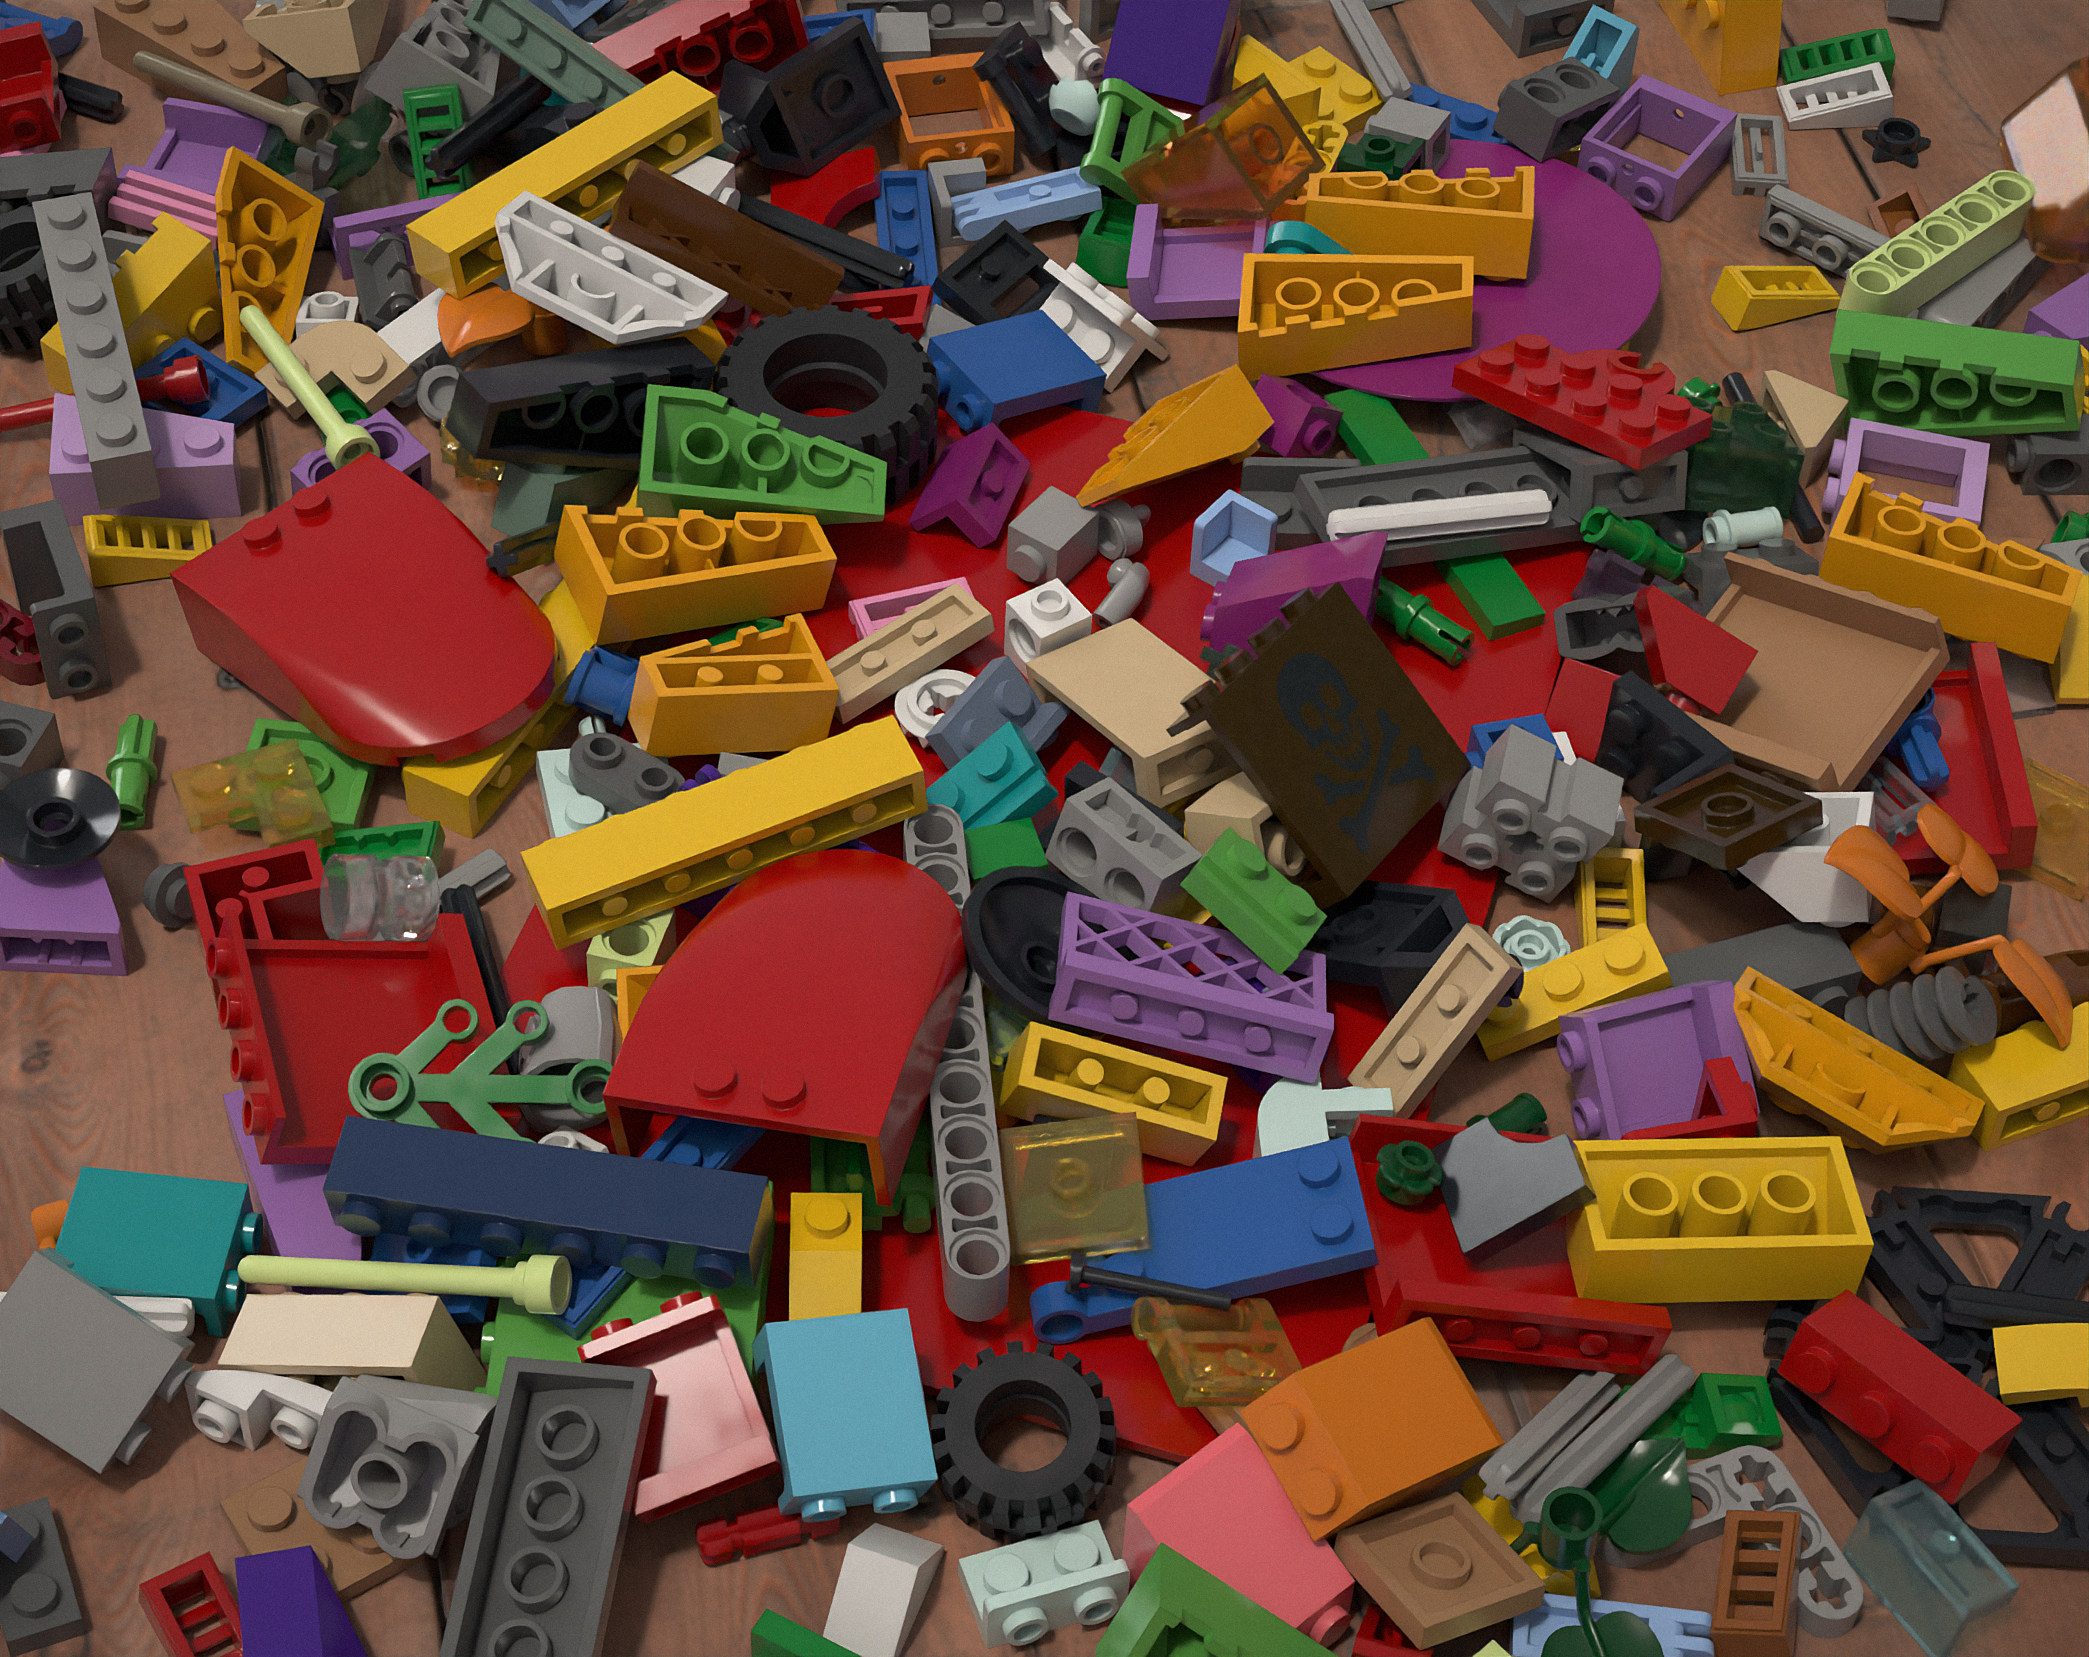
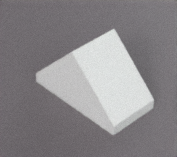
(881, 1590)

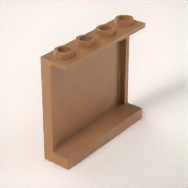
(1827, 678)

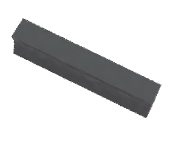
(550, 1511)

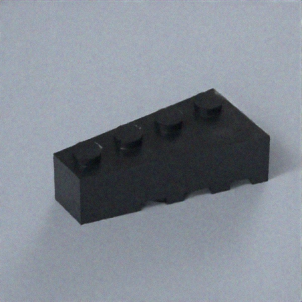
(571, 406)

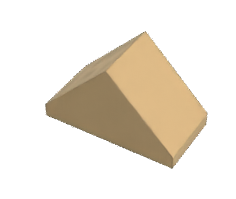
(1807, 414)

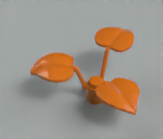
(496, 315)
(1901, 936)

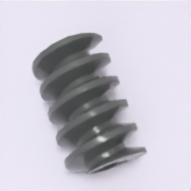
(1929, 1016)

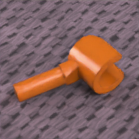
(47, 1223)

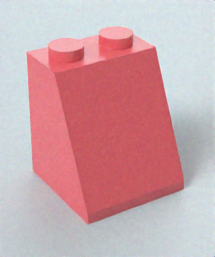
(1242, 1528)

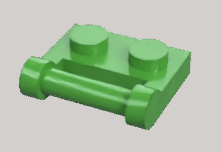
(1147, 125)

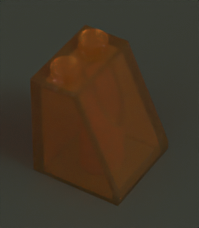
(1227, 159)

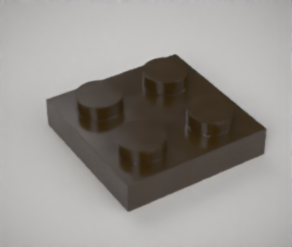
(1728, 816)

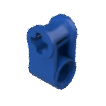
(603, 684)

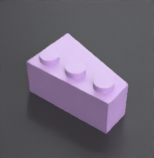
(192, 460)

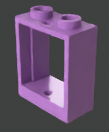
(1651, 110)

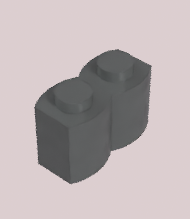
(1603, 624)

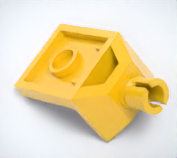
(1311, 85)

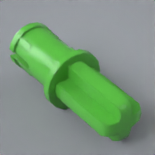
(133, 769)

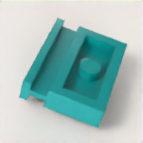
(995, 781)

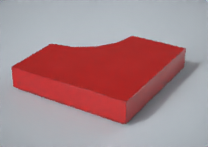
(830, 190)

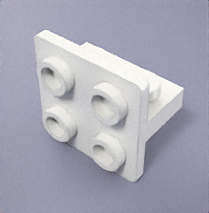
(1100, 322)

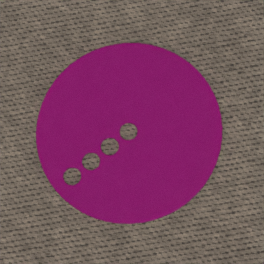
(1584, 287)

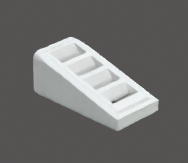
(1853, 96)

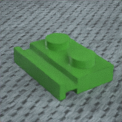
(1254, 900)

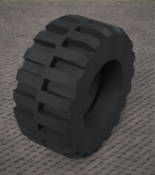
(842, 364)

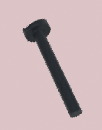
(1141, 1285)

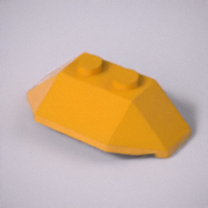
(1843, 1075)

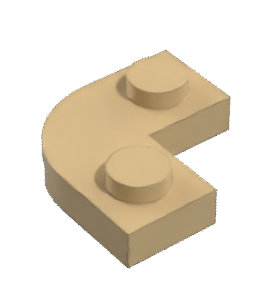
(345, 355)

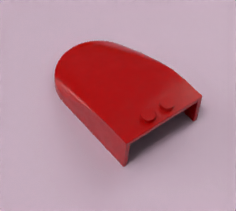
(373, 620)
(802, 1009)

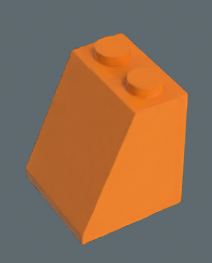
(1372, 1429)

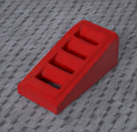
(180, 1585)

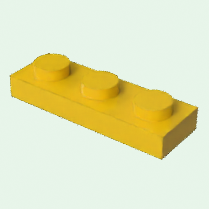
(1587, 978)

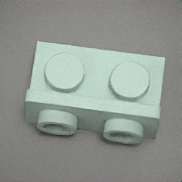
(1044, 1585)

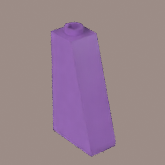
(292, 1204)

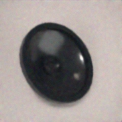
(1014, 938)

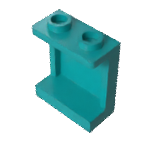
(163, 1238)

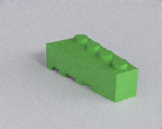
(1955, 376)
(1191, 1613)

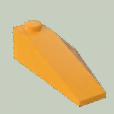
(264, 251)
(1184, 435)

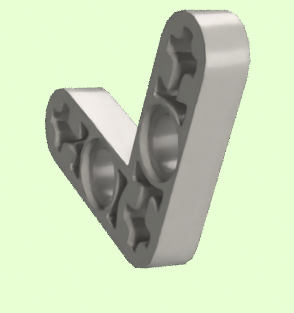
(1718, 1487)

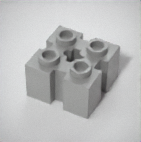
(1530, 814)

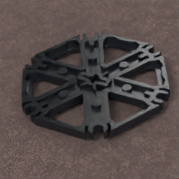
(1914, 1275)

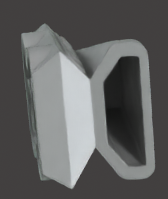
(397, 1461)

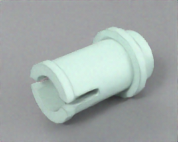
(1743, 528)

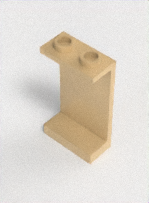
(1131, 693)

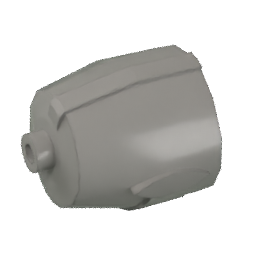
(580, 1029)

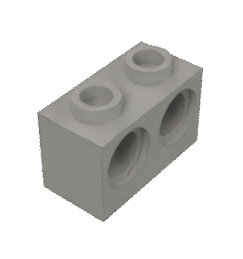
(1121, 850)

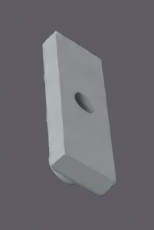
(1816, 231)

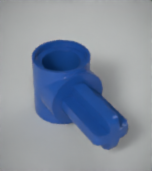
(1918, 745)

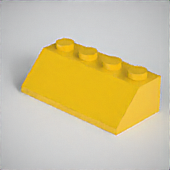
(1718, 1221)

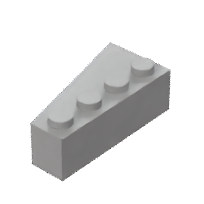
(435, 53)

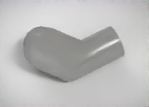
(1128, 588)

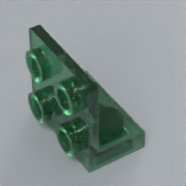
(1743, 462)

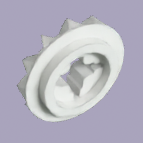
(917, 700)

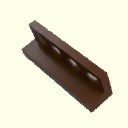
(721, 245)

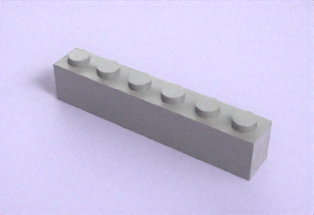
(96, 351)

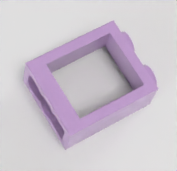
(1911, 456)

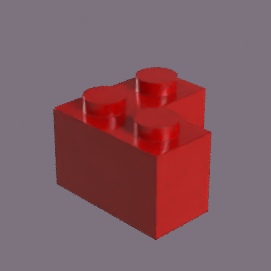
(269, 888)

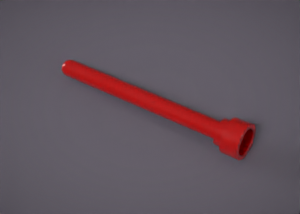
(183, 382)

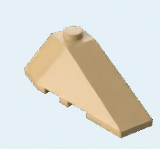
(321, 35)

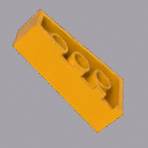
(689, 571)
(1950, 571)

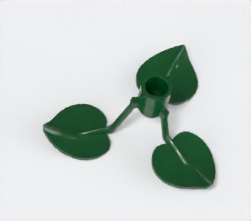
(1642, 1509)

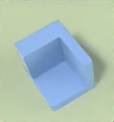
(1229, 533)

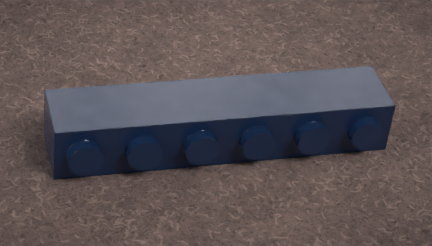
(549, 1202)

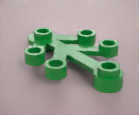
(471, 1085)

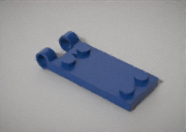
(1229, 1233)

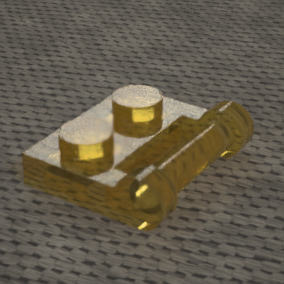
(1214, 1353)

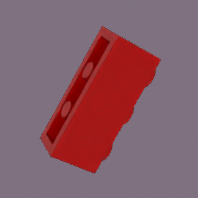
(1899, 1396)

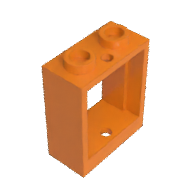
(957, 91)

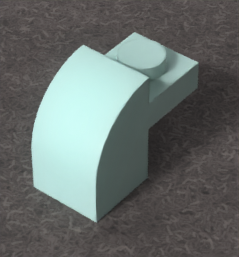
(1303, 1114)

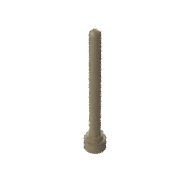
(300, 122)

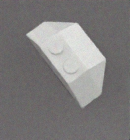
(598, 276)

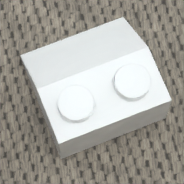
(1801, 879)

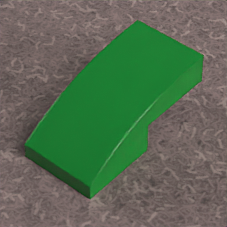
(1719, 1415)

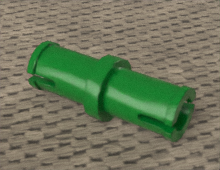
(1634, 542)
(1418, 620)

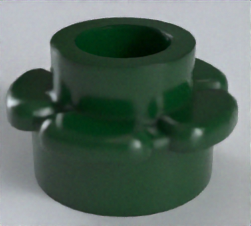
(1407, 1172)

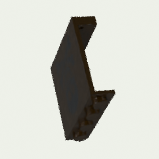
(1329, 736)

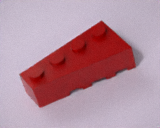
(705, 35)

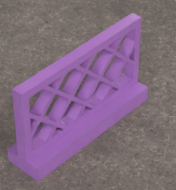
(1170, 1008)

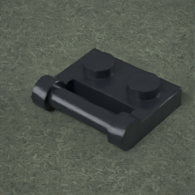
(1023, 84)
(991, 273)

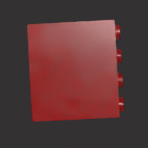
(1987, 772)
(320, 1007)
(1508, 1306)

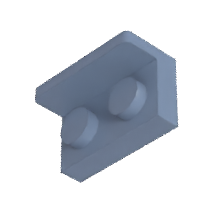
(989, 703)

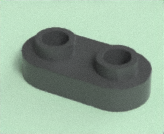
(620, 773)

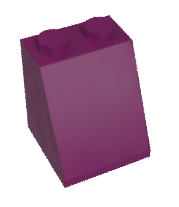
(1266, 582)

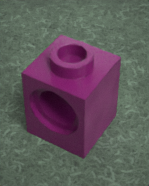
(1302, 419)

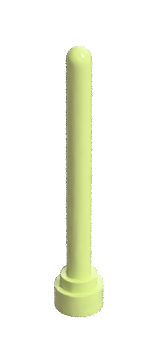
(344, 440)
(539, 1284)

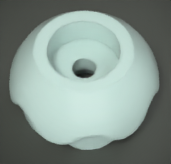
(1074, 106)
(1531, 941)

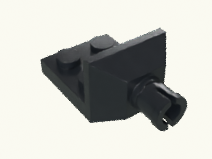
(809, 103)
(1655, 752)
(1392, 939)

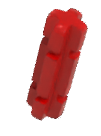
(755, 1532)

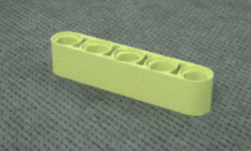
(1940, 247)

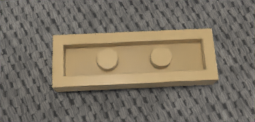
(907, 649)
(1438, 1019)

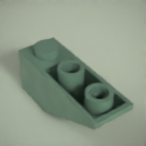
(537, 492)

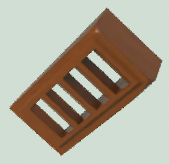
(1750, 1628)

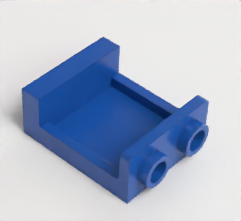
(1012, 370)

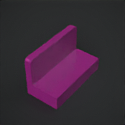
(973, 485)

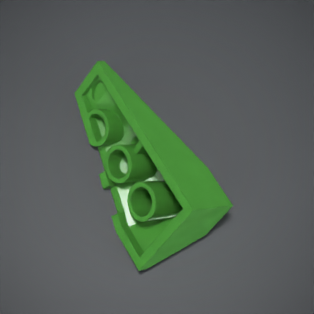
(729, 462)

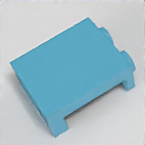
(847, 1413)

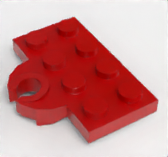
(1588, 397)

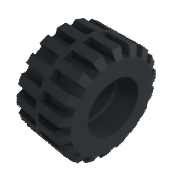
(25, 288)
(1024, 1386)

